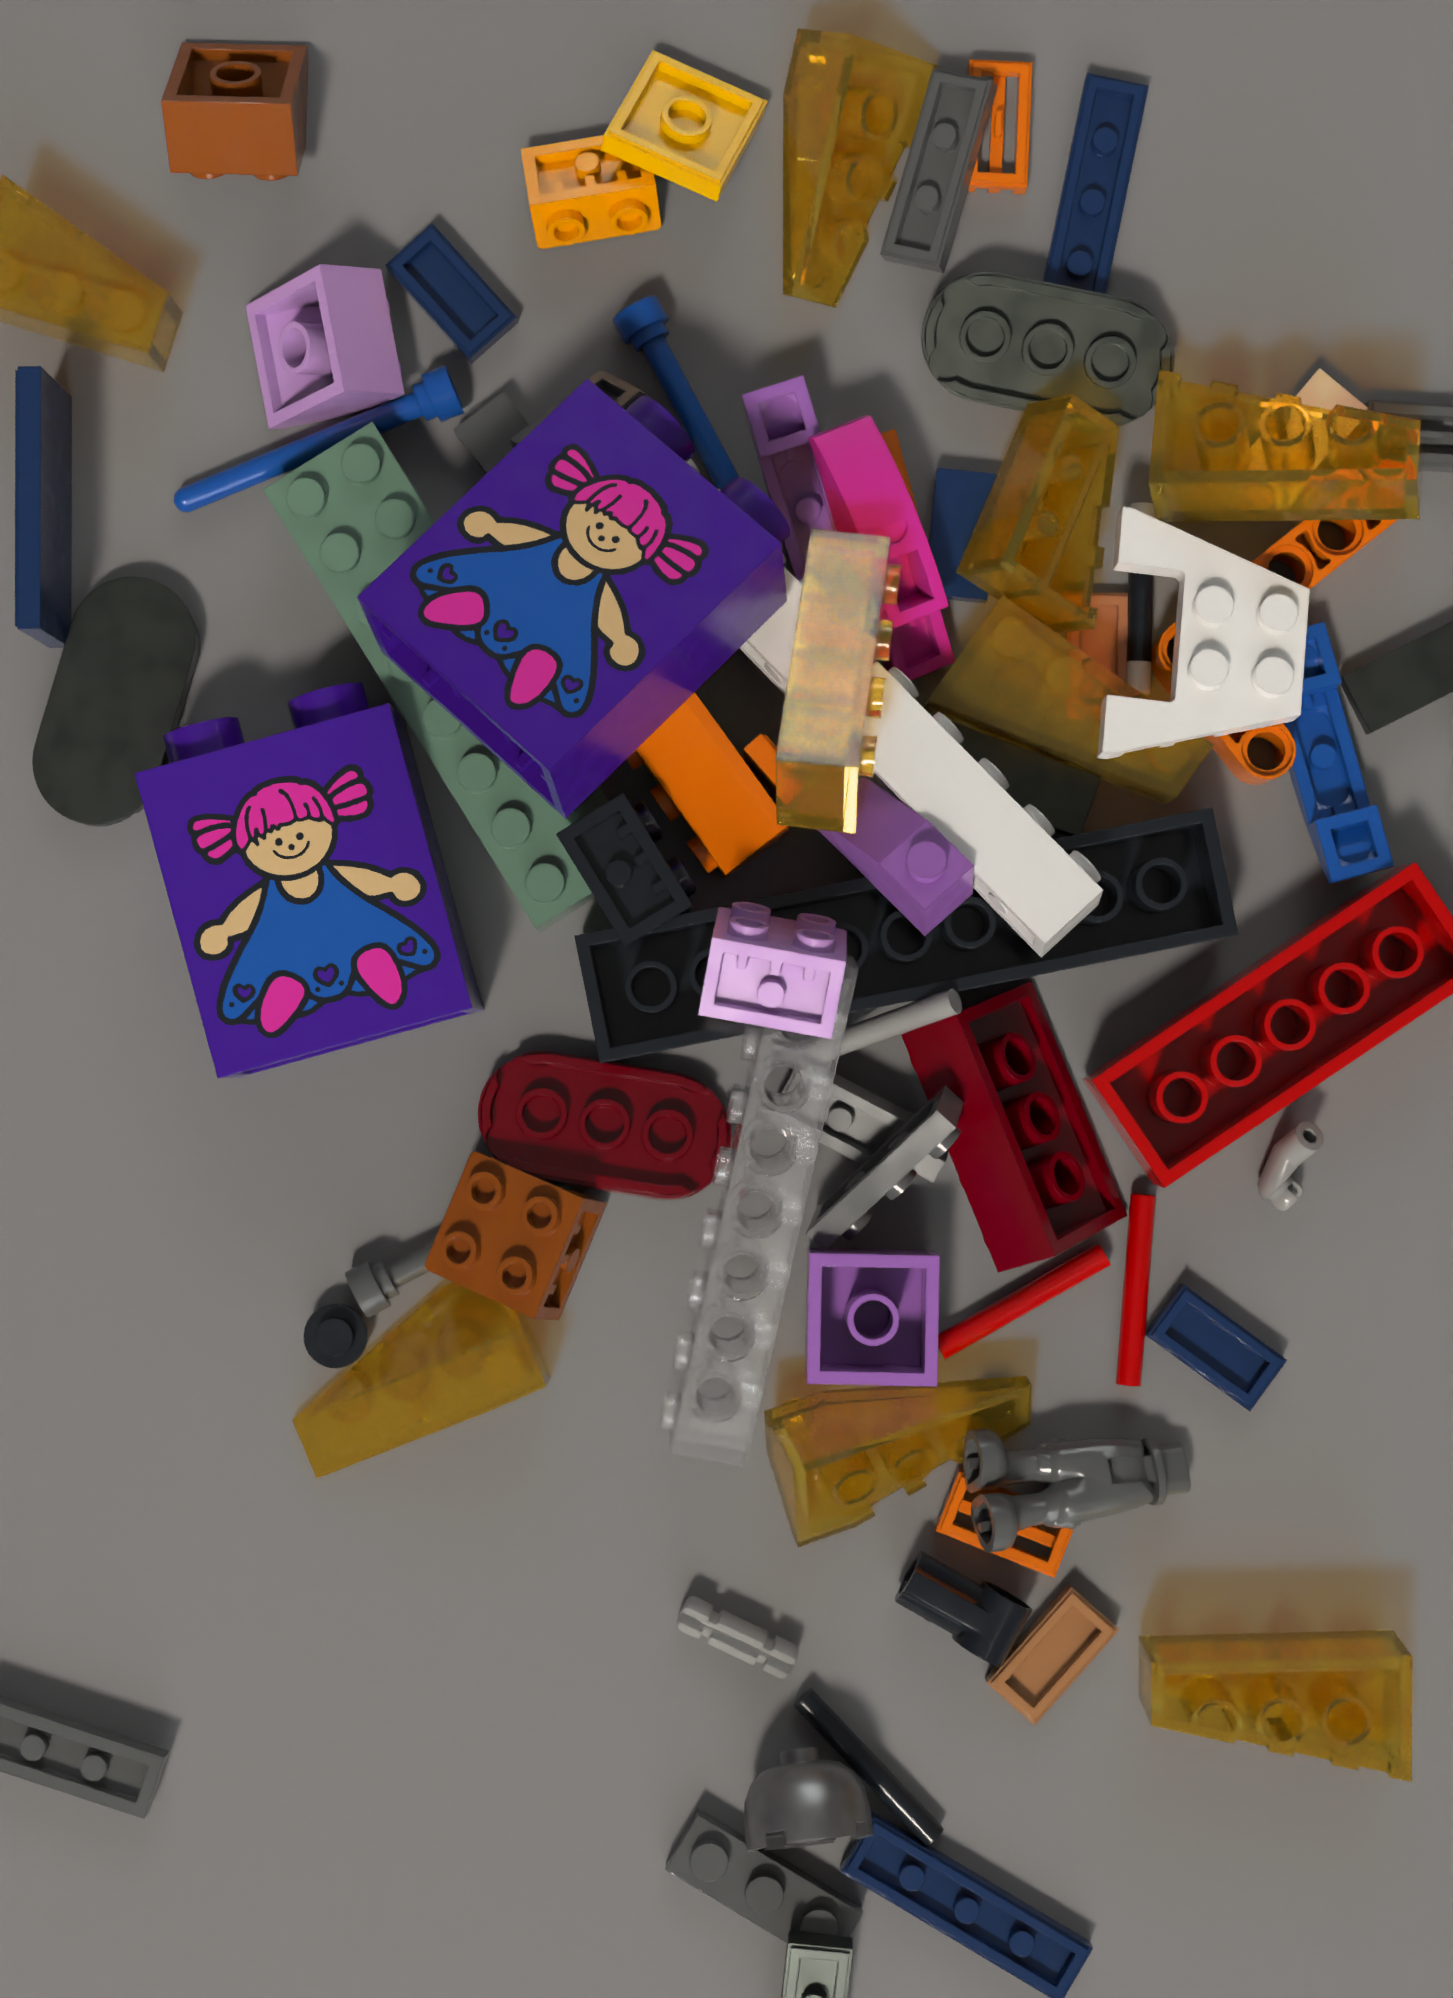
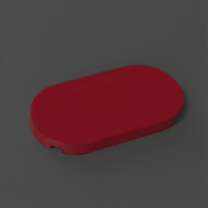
(604, 1125)

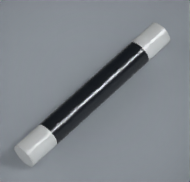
(1140, 622)

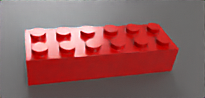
(1280, 1026)

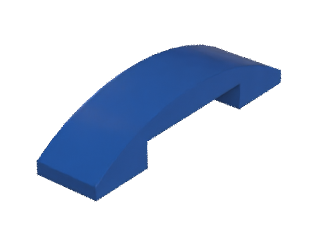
(1328, 775)

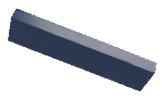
(1095, 183)
(967, 1908)

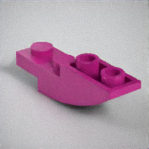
(872, 499)

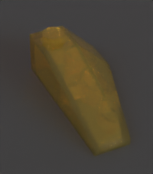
(859, 1445)

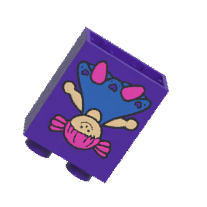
(581, 592)
(306, 883)

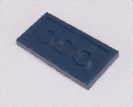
(43, 506)

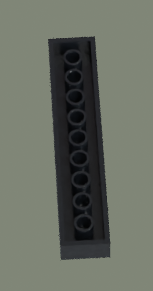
(1159, 893)

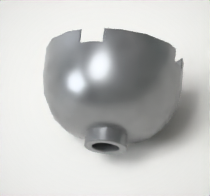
(805, 1803)

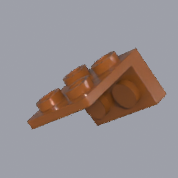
(514, 1237)

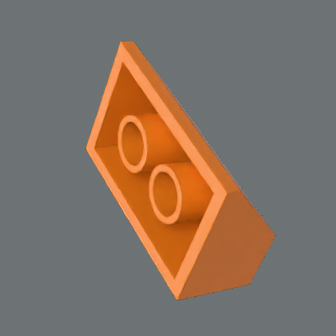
(709, 788)

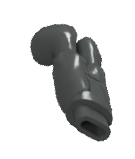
(1082, 1476)

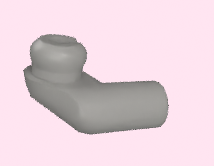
(1283, 1160)

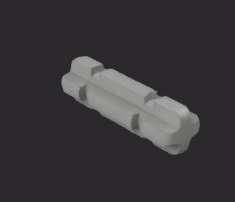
(737, 1637)

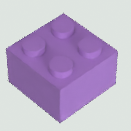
(872, 1317)

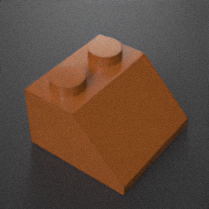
(237, 110)

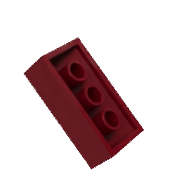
(1023, 1133)

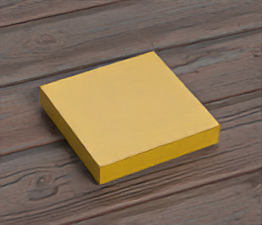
(684, 125)

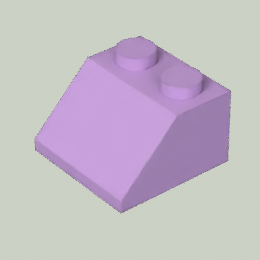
(325, 346)

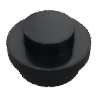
(335, 1335)

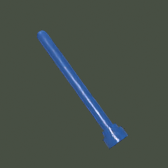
(645, 328)
(431, 398)

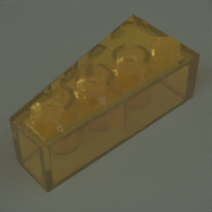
(1277, 459)
(834, 680)
(1047, 697)
(1288, 1691)

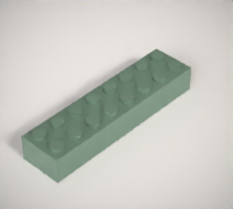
(351, 522)

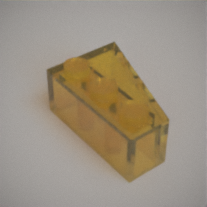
(77, 289)
(1045, 514)

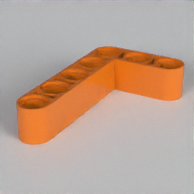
(1310, 563)

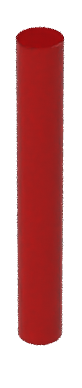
(1135, 1289)
(1022, 1301)

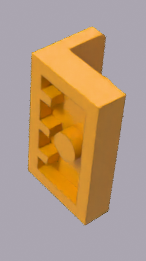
(586, 193)

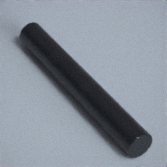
(868, 1767)

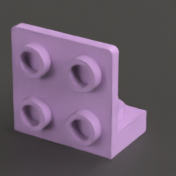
(775, 970)

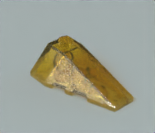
(844, 130)
(428, 1374)

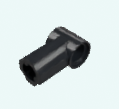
(977, 1614)

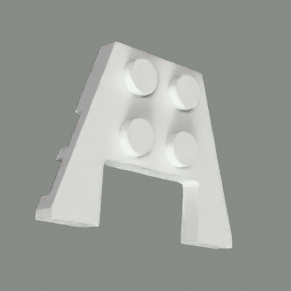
(1233, 642)

